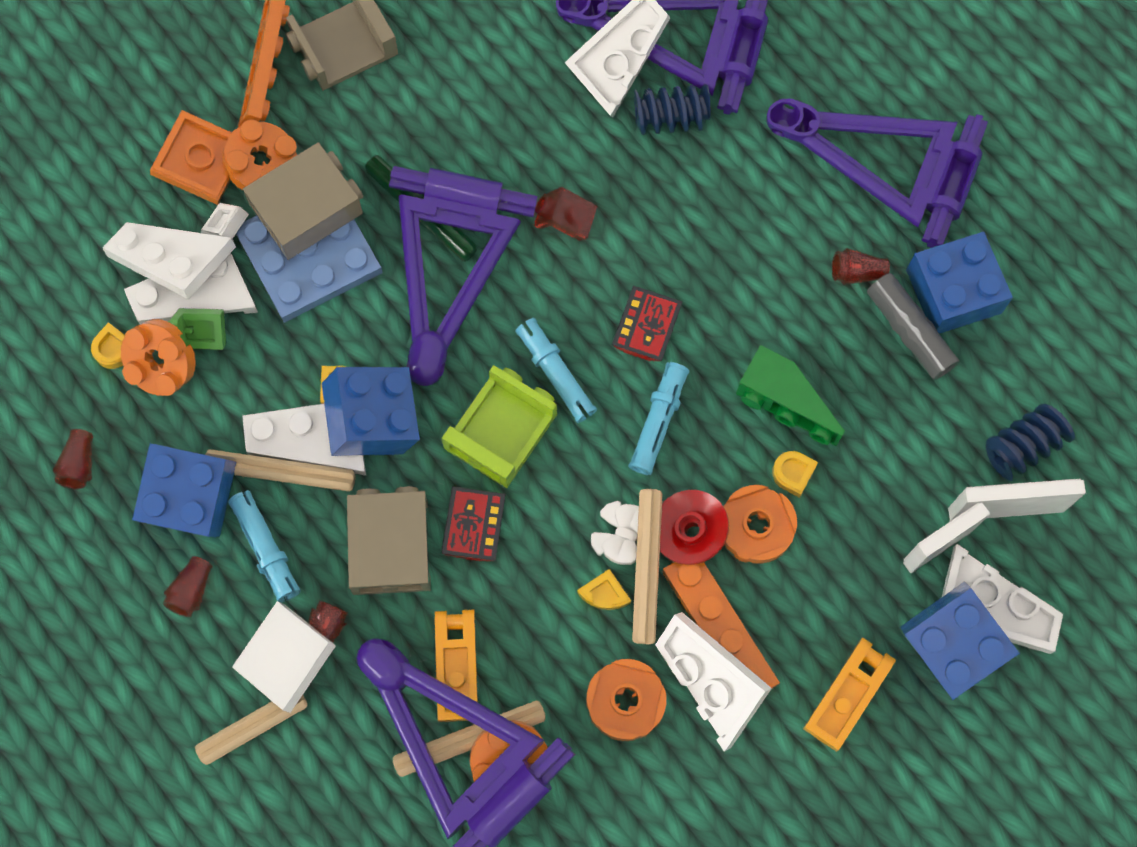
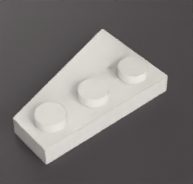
(169, 256)
(1016, 610)
(717, 680)

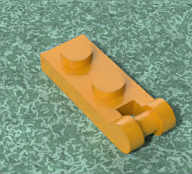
(456, 658)
(848, 695)

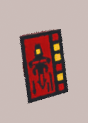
(646, 324)
(473, 524)

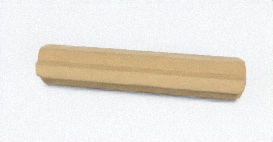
(244, 730)

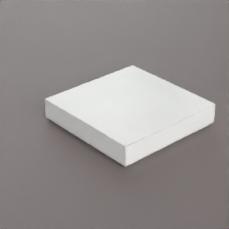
(946, 537)
(283, 657)

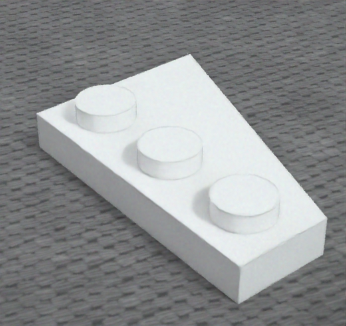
(618, 51)
(221, 290)
(295, 436)

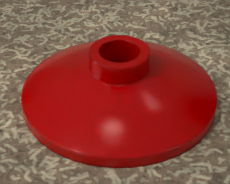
(688, 510)

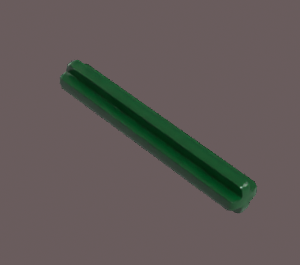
(448, 235)

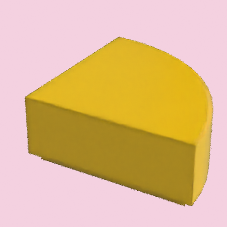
(604, 592)

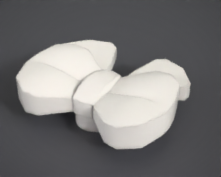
(621, 546)

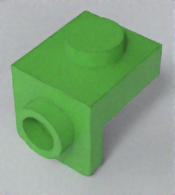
(201, 327)

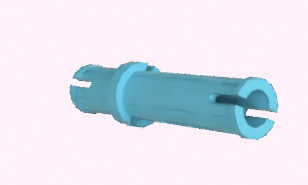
(555, 369)
(663, 405)
(271, 560)

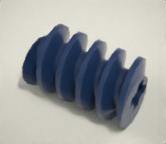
(672, 109)
(1027, 438)

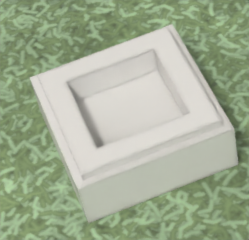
(225, 220)

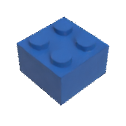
(959, 282)
(370, 411)
(184, 490)
(959, 640)

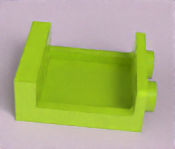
(501, 426)

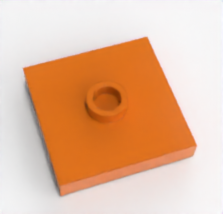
(194, 158)

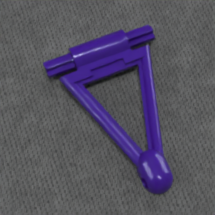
(730, 51)
(942, 179)
(460, 203)
(507, 786)

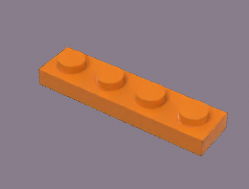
(261, 72)
(715, 615)

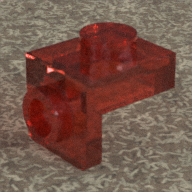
(566, 213)

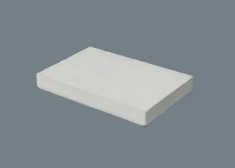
(1020, 498)

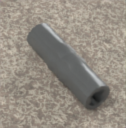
(912, 326)

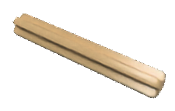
(289, 471)
(647, 566)
(462, 740)

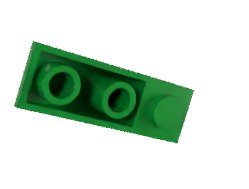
(783, 390)

